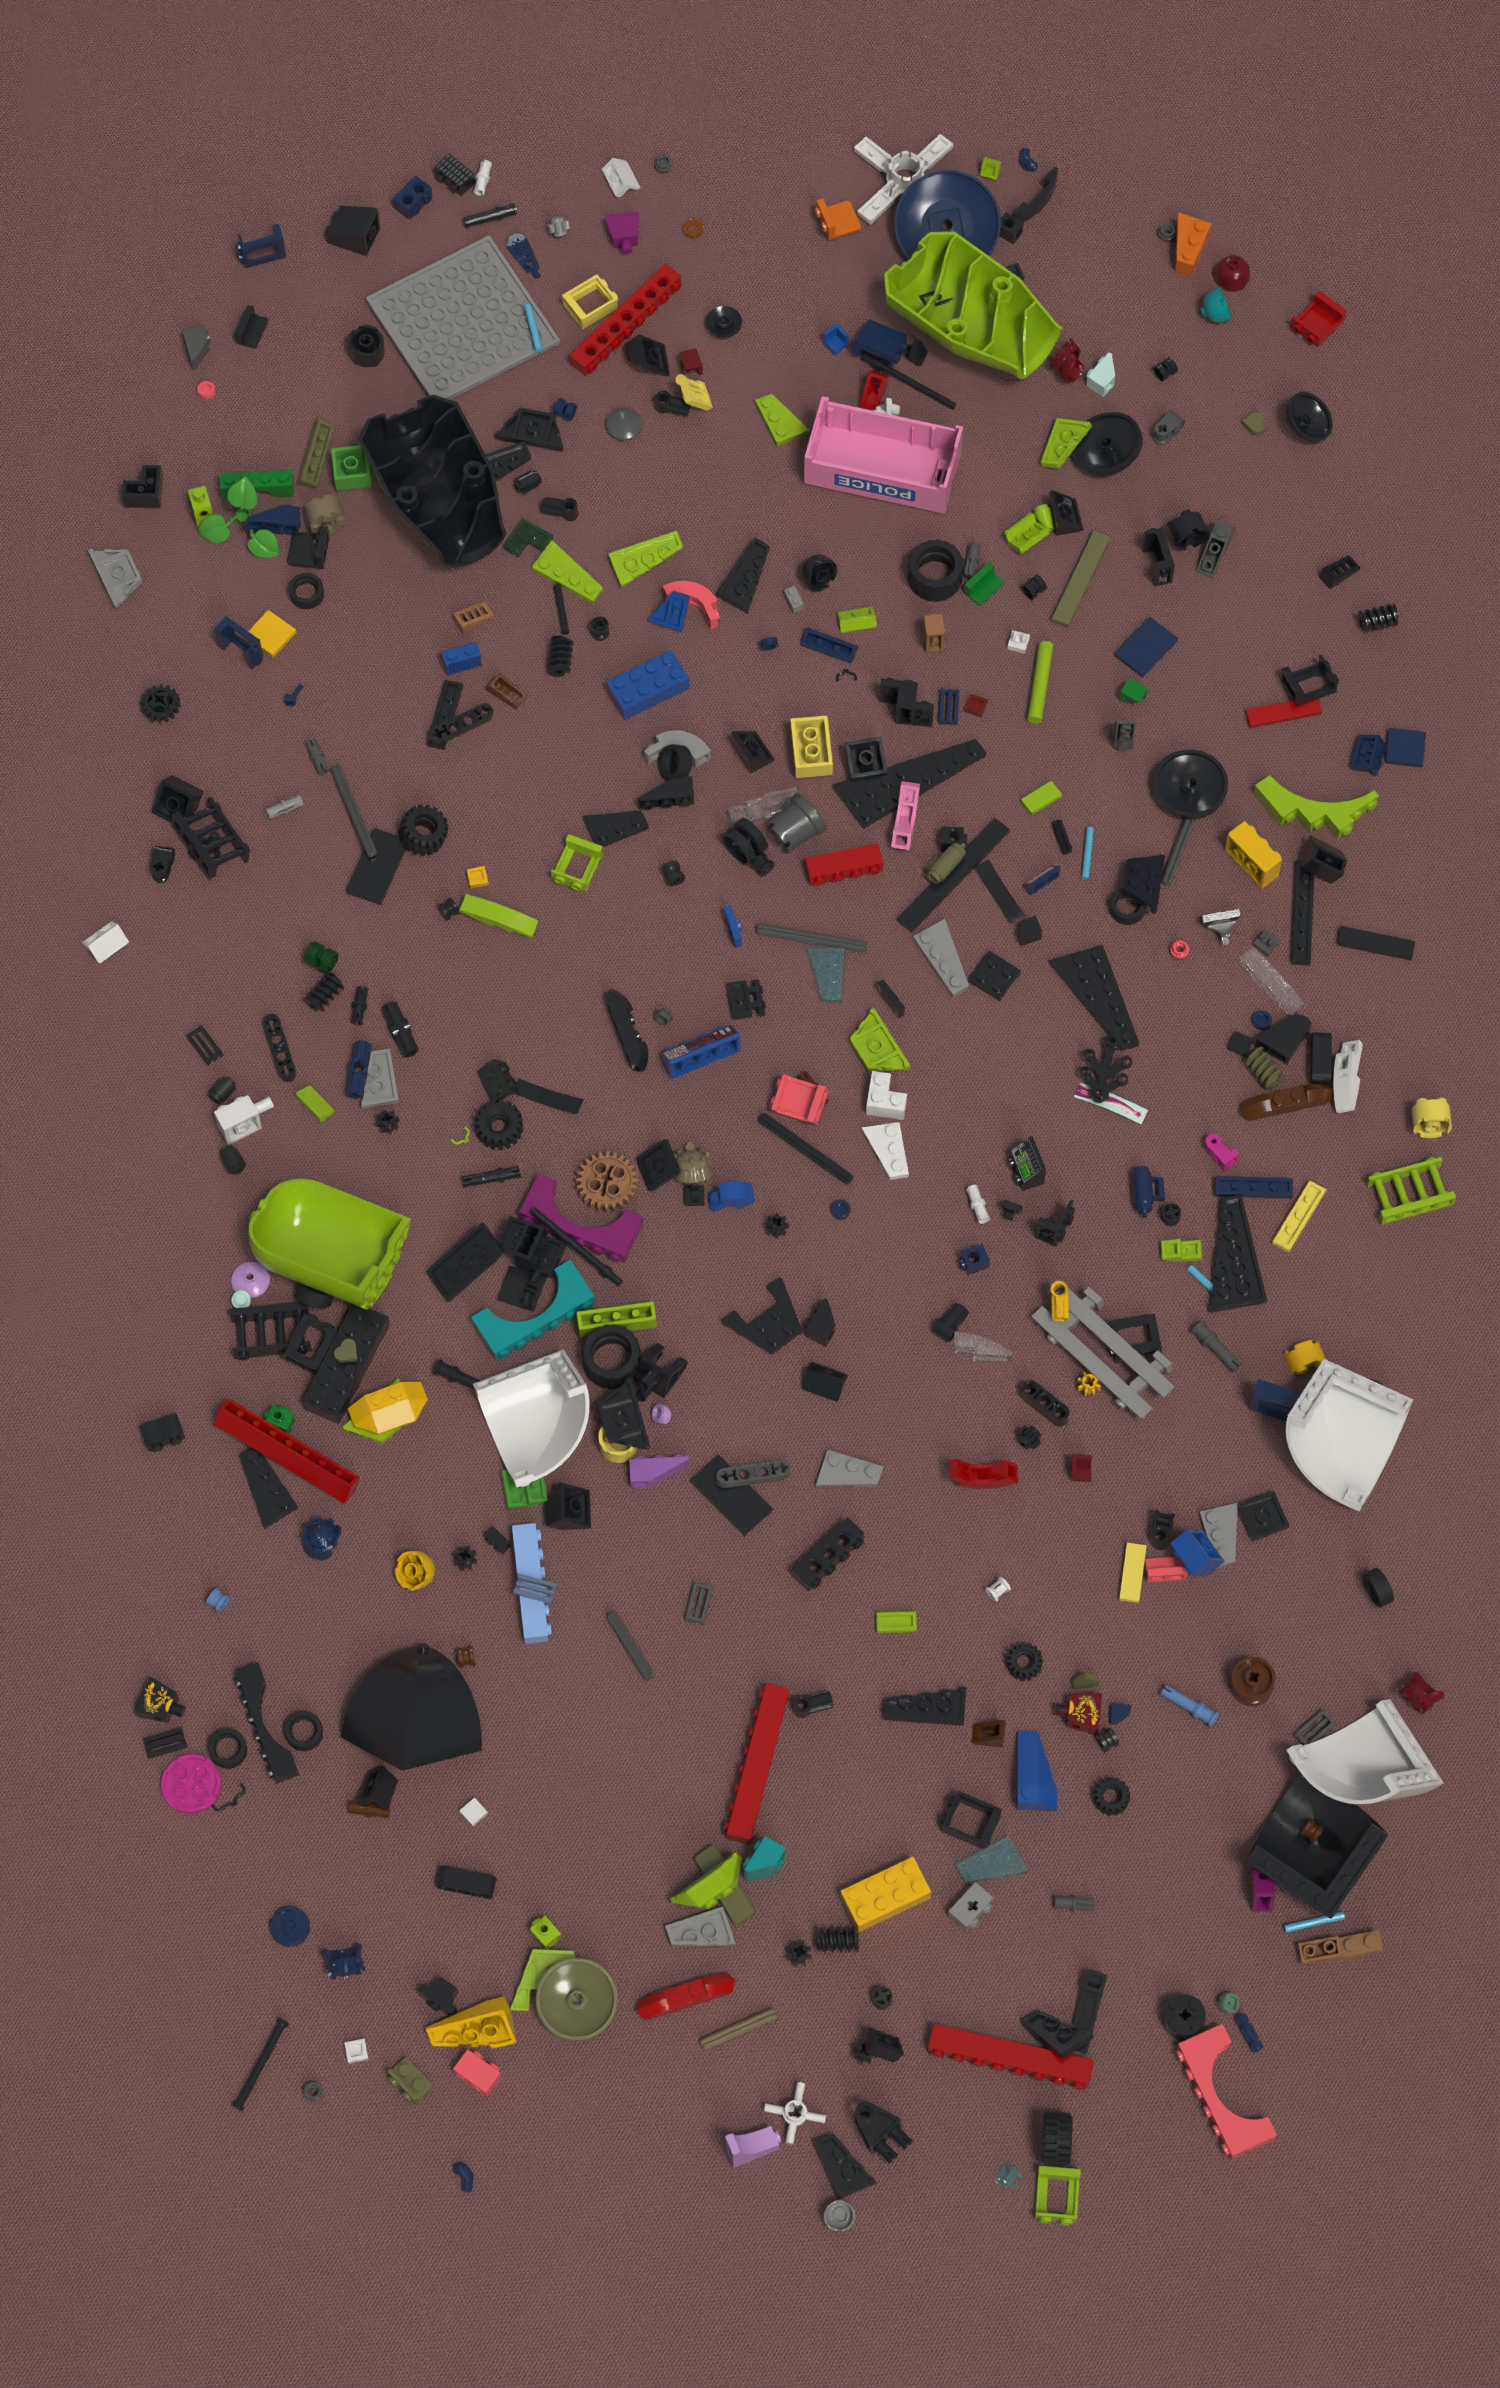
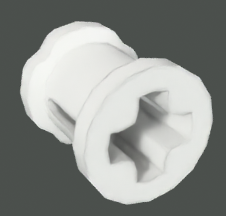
(997, 1589)

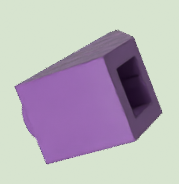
(654, 1470)

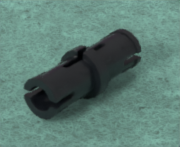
(359, 1005)

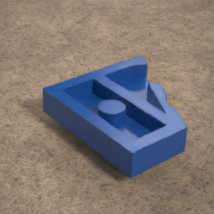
(672, 611)

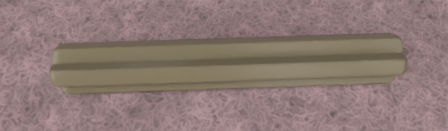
(738, 2029)

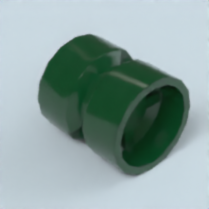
(322, 958)

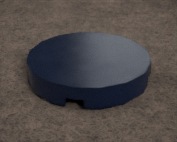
(290, 1926)

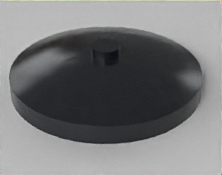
(1109, 444)
(1190, 784)

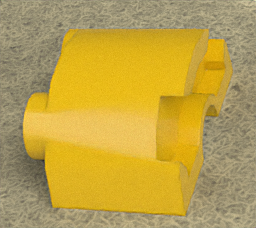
(1304, 1356)

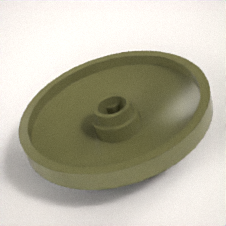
(577, 1999)

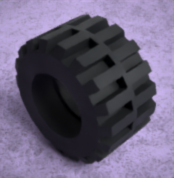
(425, 817)
(1057, 2138)

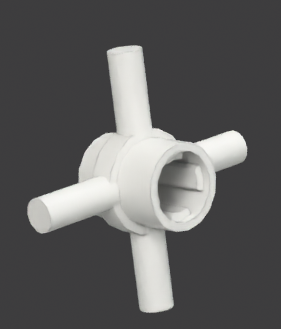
(791, 2120)

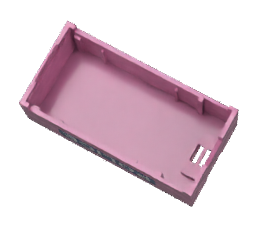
(882, 456)

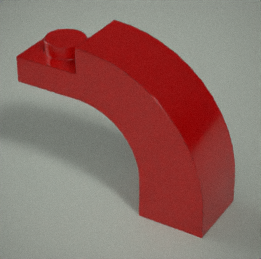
(983, 1476)

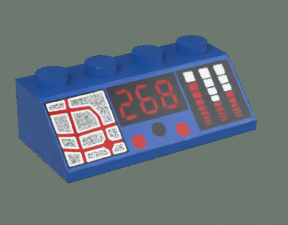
(701, 1051)

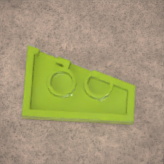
(780, 421)
(1063, 440)

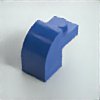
(731, 1193)

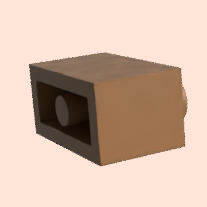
(934, 633)

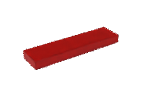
(1281, 712)

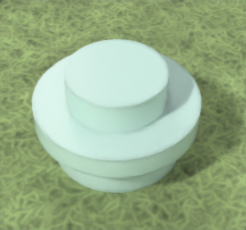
(241, 1299)

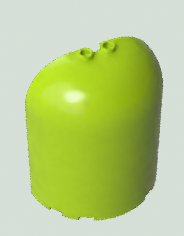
(328, 1240)

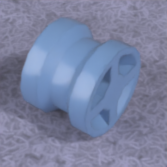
(218, 1600)

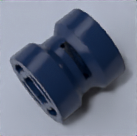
(565, 409)

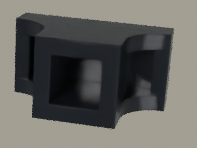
(440, 1996)

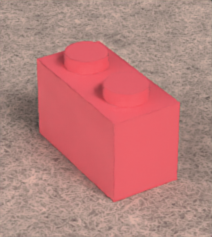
(477, 2072)

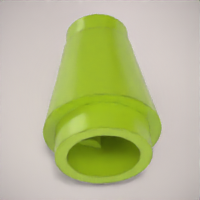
(1044, 516)

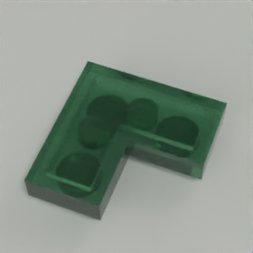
(526, 534)

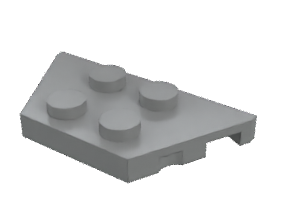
(117, 573)

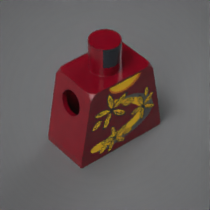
(1082, 1712)

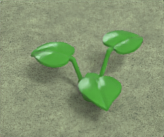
(244, 496)

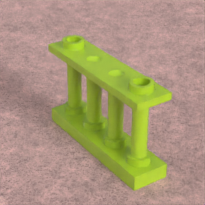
(1408, 1208)

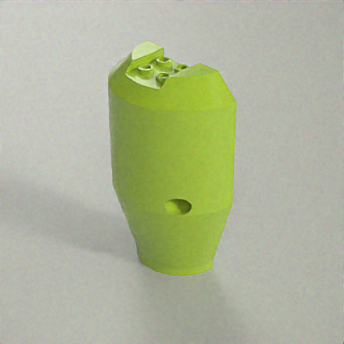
(991, 311)

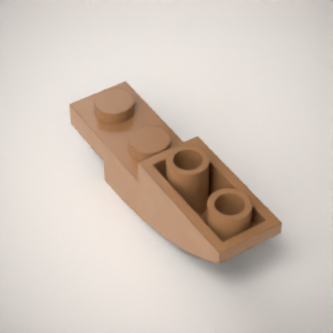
(1341, 1948)

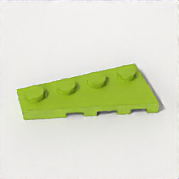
(640, 558)
(563, 570)

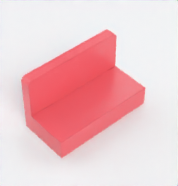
(1165, 1569)

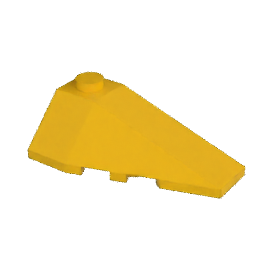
(480, 2025)

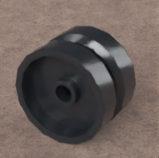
(744, 841)

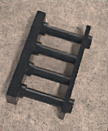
(199, 850)
(260, 1315)

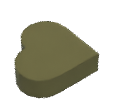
(1254, 423)
(346, 1352)
(1085, 1680)

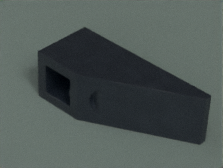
(671, 793)

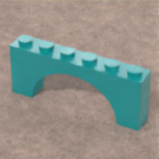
(505, 1336)

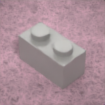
(794, 599)

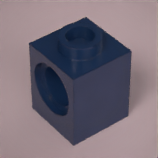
(975, 1252)

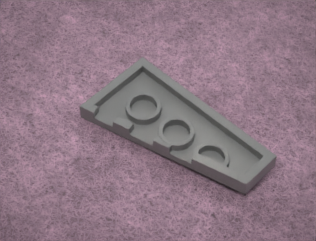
(942, 956)

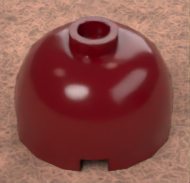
(1232, 273)

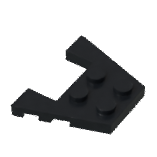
(773, 1327)

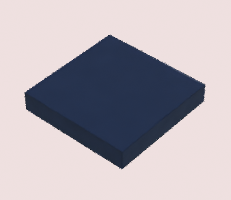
(1405, 747)

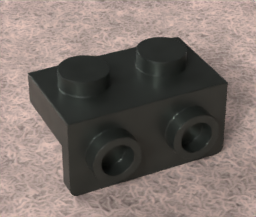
(498, 1080)

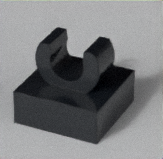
(916, 353)
(694, 1195)
(1011, 1208)

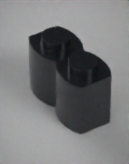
(162, 1432)

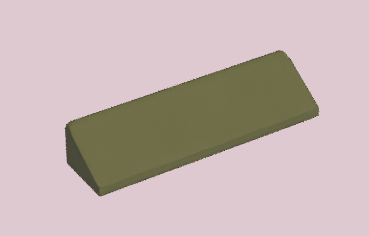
(315, 454)
(737, 1903)

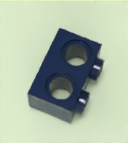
(410, 195)

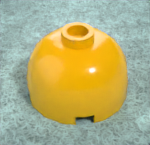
(414, 1570)

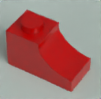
(874, 389)

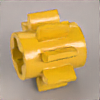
(1086, 1388)

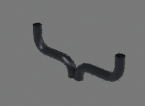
(234, 1801)

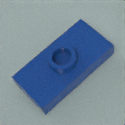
(734, 926)

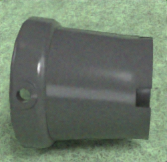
(796, 823)

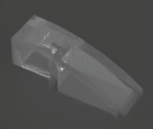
(981, 1348)

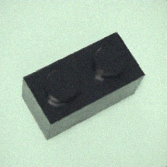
(496, 1539)

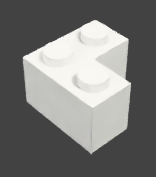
(882, 1101)

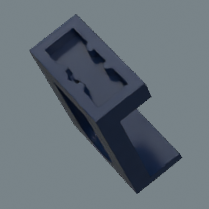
(247, 247)
(225, 635)

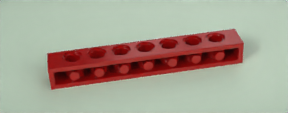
(627, 311)

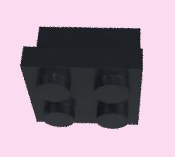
(905, 696)
(531, 1246)

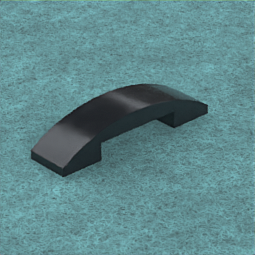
(1025, 211)
(1089, 2003)

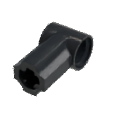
(673, 404)
(560, 508)
(949, 1324)
(814, 1703)

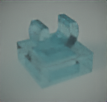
(1008, 2175)

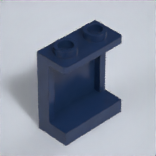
(881, 342)

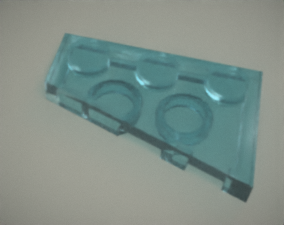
(829, 972)

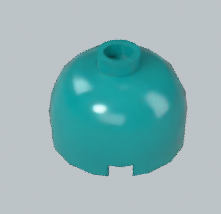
(1216, 306)

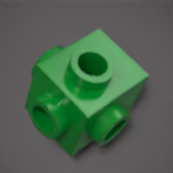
(280, 1417)

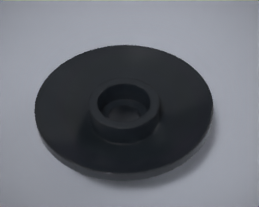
(724, 315)

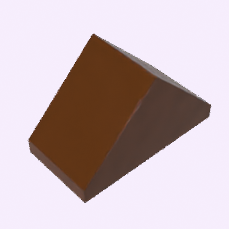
(989, 1733)

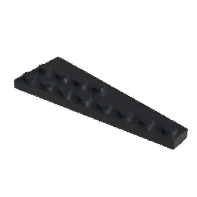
(878, 795)

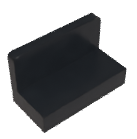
(250, 328)
(824, 1381)
(378, 1788)

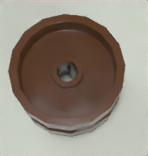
(1257, 1671)

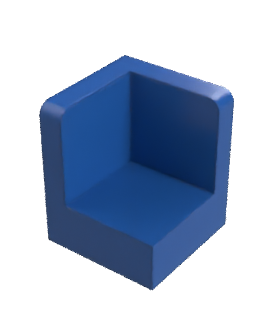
(835, 339)

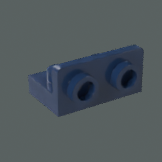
(1368, 753)

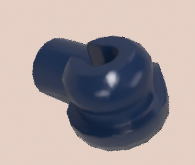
(1026, 161)
(466, 2174)

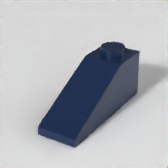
(281, 519)

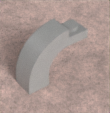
(697, 747)

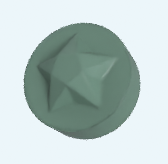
(1229, 2002)

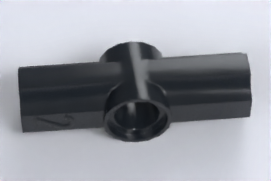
(400, 1029)

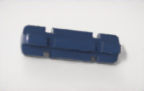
(1249, 2033)

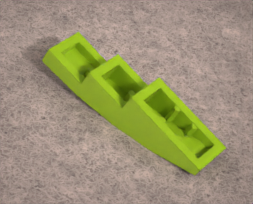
(498, 915)

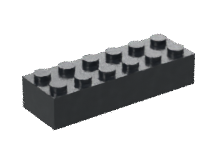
(336, 1381)

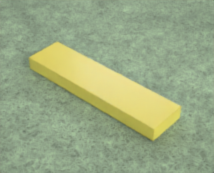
(1299, 1216)

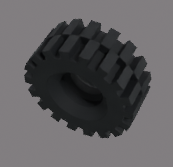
(495, 1112)

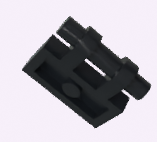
(740, 999)

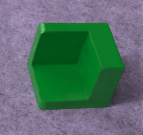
(1133, 691)

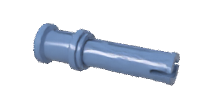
(1198, 1710)

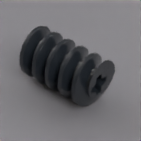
(1378, 617)
(560, 656)
(323, 992)
(838, 1939)

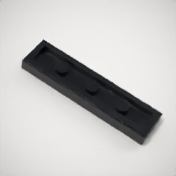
(446, 708)
(1376, 943)

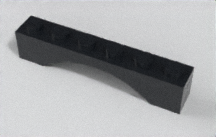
(280, 1759)

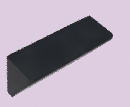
(883, 2045)

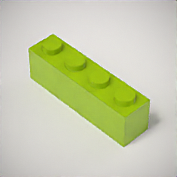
(632, 1316)

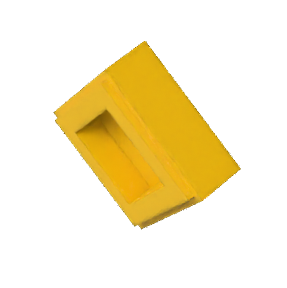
(477, 877)

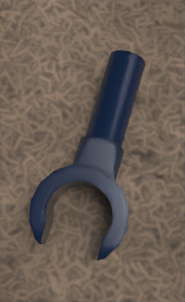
(291, 699)

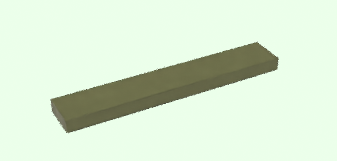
(1080, 579)

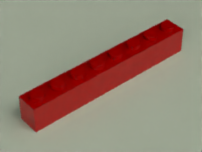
(286, 1450)
(757, 1764)
(1010, 2056)

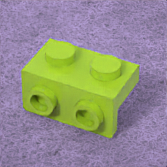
(1025, 533)

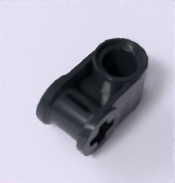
(162, 862)
(1161, 1526)

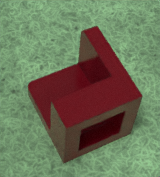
(690, 360)
(1081, 1468)

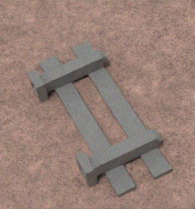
(1126, 1394)

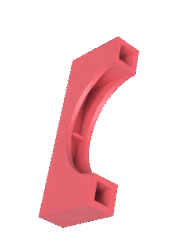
(1236, 2133)

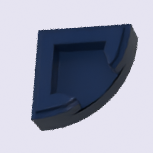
(1119, 1712)

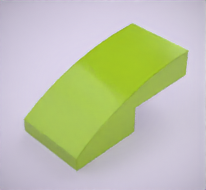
(1182, 1250)

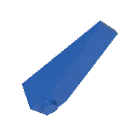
(1034, 1778)

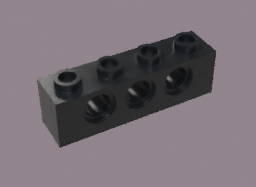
(845, 1531)

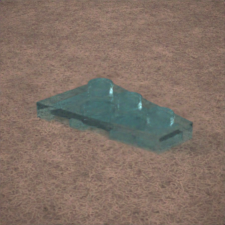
(992, 1862)

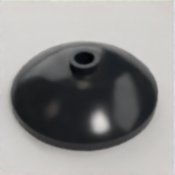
(1309, 417)

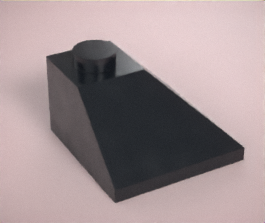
(648, 354)
(569, 1508)

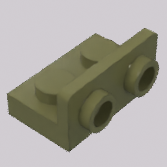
(409, 2080)

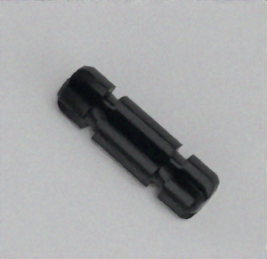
(1062, 837)

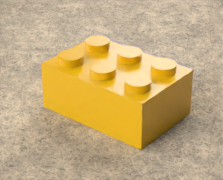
(1253, 854)

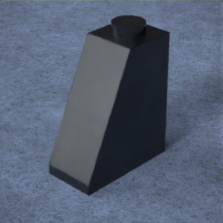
(1285, 1038)

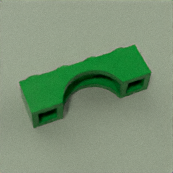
(276, 482)

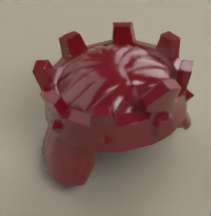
(1068, 363)
(1420, 1693)

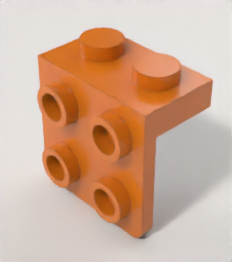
(837, 219)

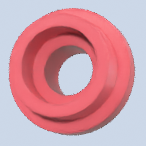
(1179, 945)

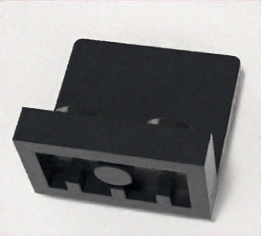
(309, 549)
(1053, 1233)

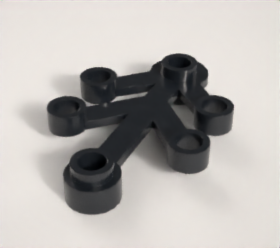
(1105, 1071)

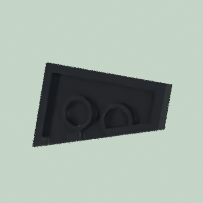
(615, 826)
(1057, 2036)
(842, 2169)

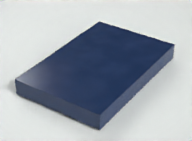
(1146, 647)

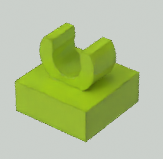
(990, 168)

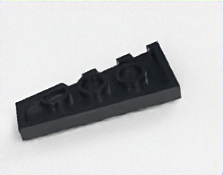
(508, 459)
(744, 578)
(268, 1491)
(934, 1708)

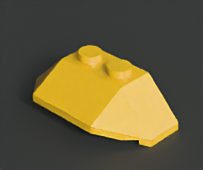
(389, 1407)

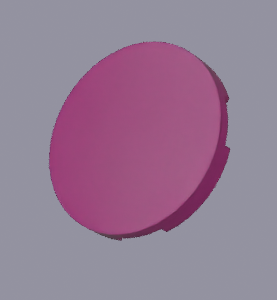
(191, 1784)

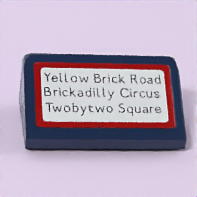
(1042, 879)

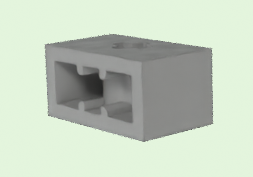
(974, 1896)

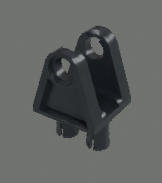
(656, 1379)
(879, 2128)

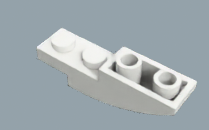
(1345, 1076)

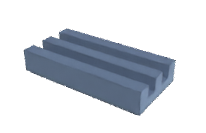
(553, 1586)

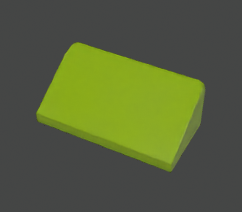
(856, 619)
(314, 1103)

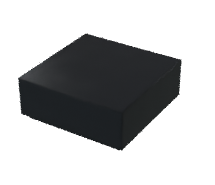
(1240, 1044)

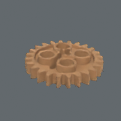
(624, 1185)

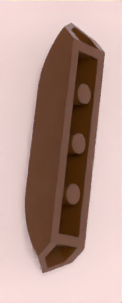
(1286, 1101)

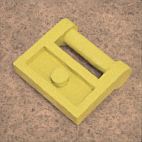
(694, 392)

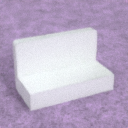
(620, 176)
(106, 941)

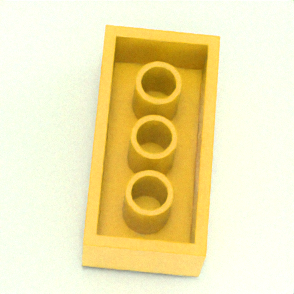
(885, 1894)

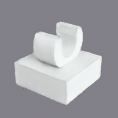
(1018, 641)

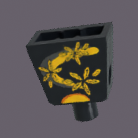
(158, 1702)

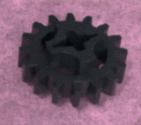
(159, 707)

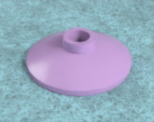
(255, 1286)

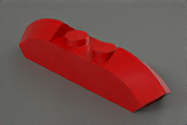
(685, 1995)

